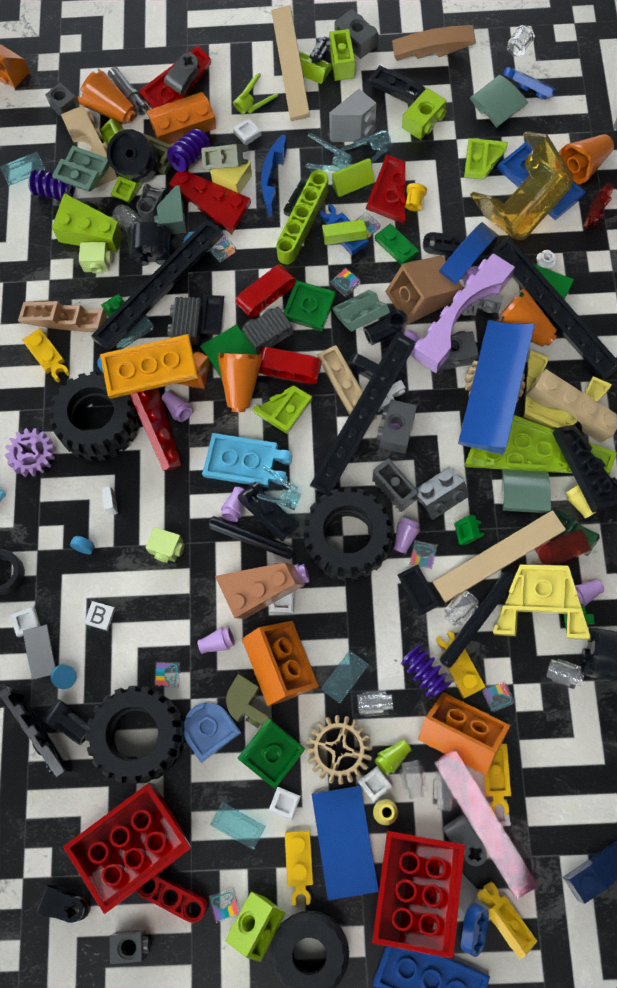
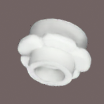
(548, 264)

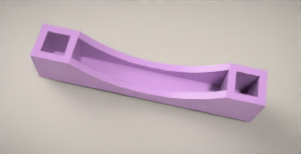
(489, 281)

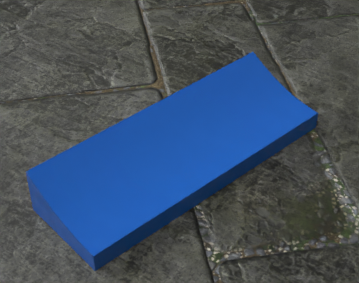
(496, 386)

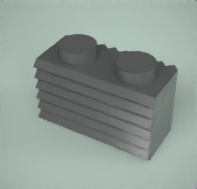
(186, 318)
(267, 329)
(395, 485)

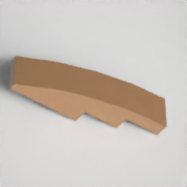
(431, 41)
(56, 316)

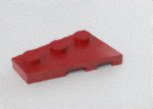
(388, 192)

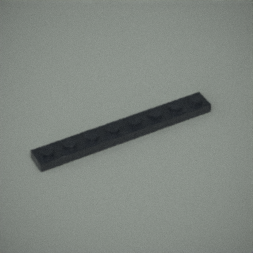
(157, 285)
(558, 310)
(363, 414)

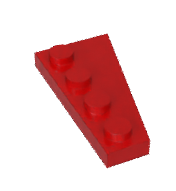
(159, 94)
(220, 203)
(155, 422)

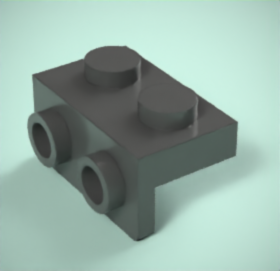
(442, 493)

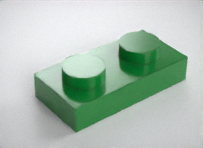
(396, 244)

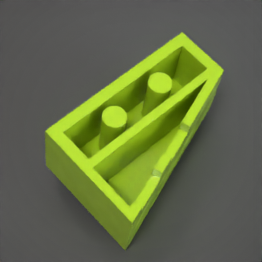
(81, 224)

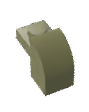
(239, 701)

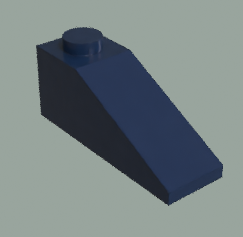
(593, 875)

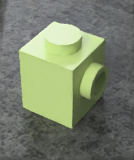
(95, 257)
(165, 545)

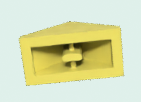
(232, 177)

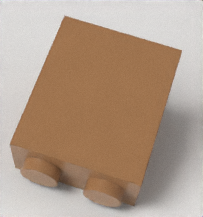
(421, 288)

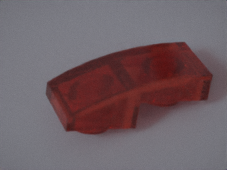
(598, 205)
(563, 548)

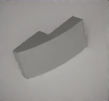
(489, 304)
(39, 651)

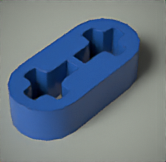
(474, 930)

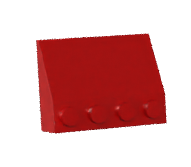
(127, 847)
(419, 894)

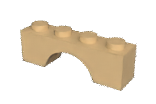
(81, 129)
(554, 392)

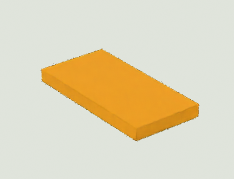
(148, 366)

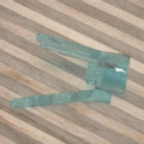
(378, 141)
(340, 159)
(288, 498)

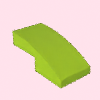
(125, 189)

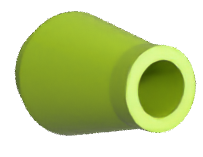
(392, 757)

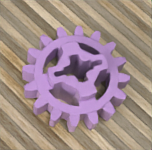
(28, 462)

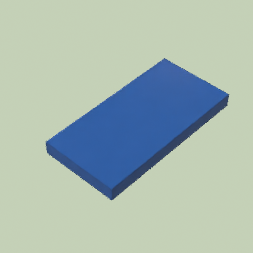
(514, 169)
(344, 843)
(419, 970)

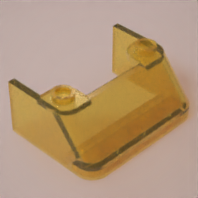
(536, 196)

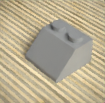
(353, 118)

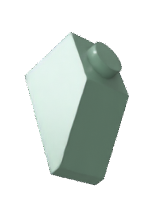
(171, 212)

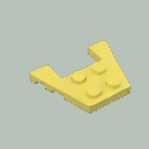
(551, 416)
(543, 591)

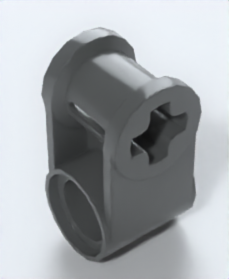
(182, 74)
(149, 201)
(462, 832)

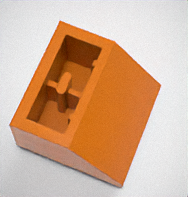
(12, 67)

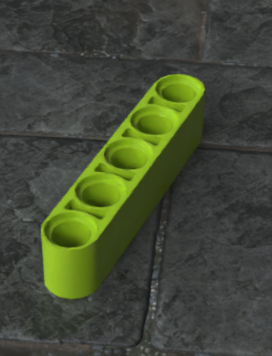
(315, 190)

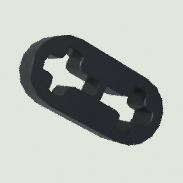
(442, 243)
(362, 365)

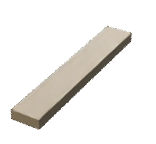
(290, 63)
(499, 556)

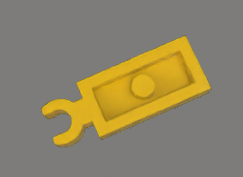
(45, 353)
(463, 671)
(498, 780)
(299, 863)
(507, 920)

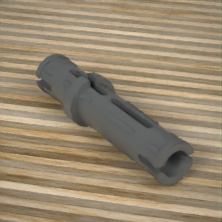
(131, 93)

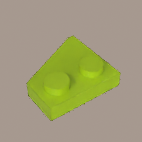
(482, 157)
(284, 408)

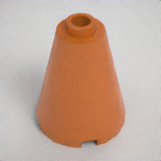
(106, 98)
(586, 156)
(526, 311)
(239, 378)

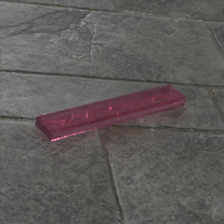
(486, 824)

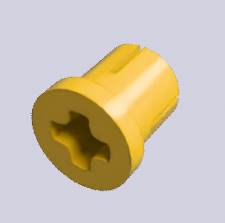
(415, 196)

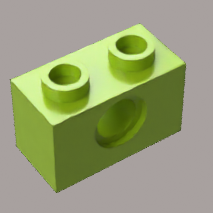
(341, 54)
(424, 113)
(255, 941)

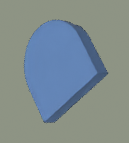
(208, 729)

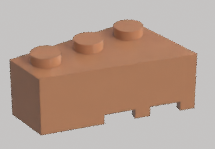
(258, 587)

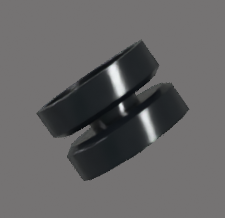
(132, 156)

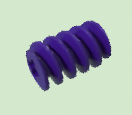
(187, 149)
(47, 186)
(425, 671)

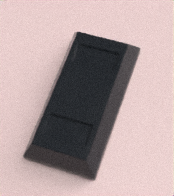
(211, 314)
(418, 590)

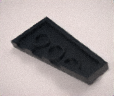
(588, 470)
(36, 732)

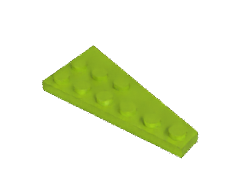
(532, 449)

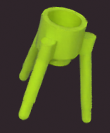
(245, 101)

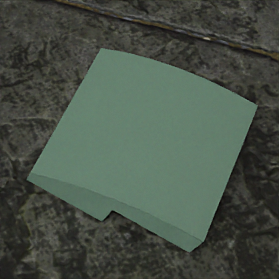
(499, 100)
(81, 169)
(360, 310)
(526, 491)

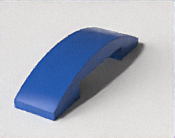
(275, 156)
(468, 252)

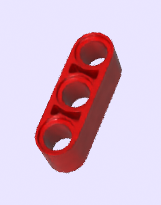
(265, 291)
(290, 365)
(185, 897)

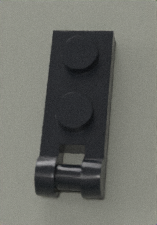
(396, 85)
(268, 512)

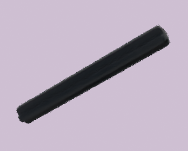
(477, 620)

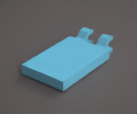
(243, 460)

